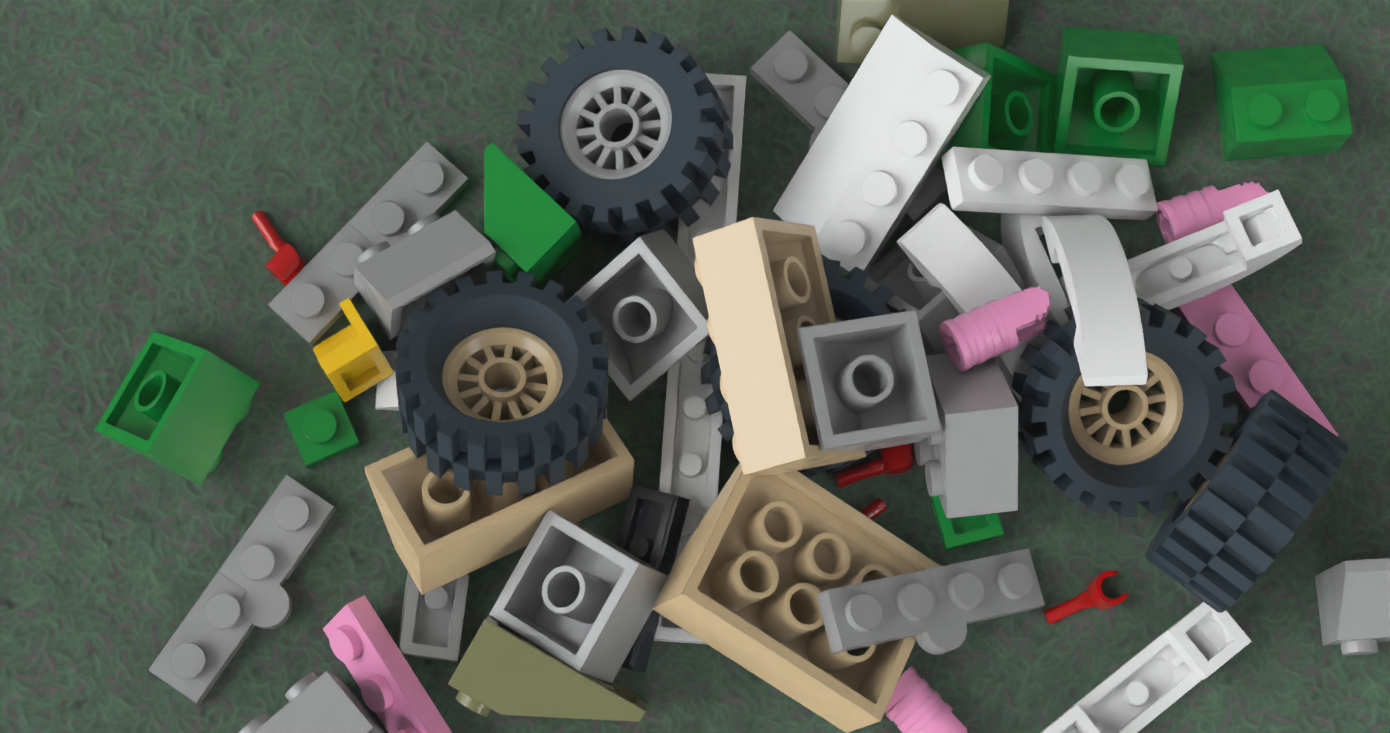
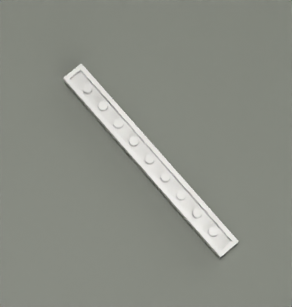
(690, 434)

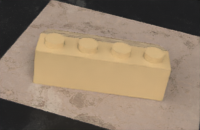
(754, 582)

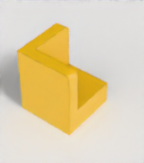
(352, 357)

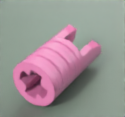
(1201, 208)
(995, 327)
(920, 708)

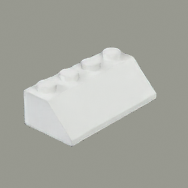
(881, 144)

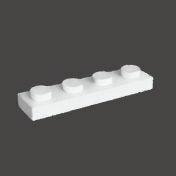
(1048, 183)

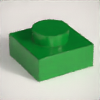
(322, 429)
(965, 530)

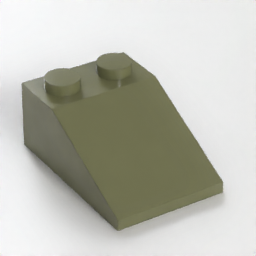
(946, 21)
(522, 679)

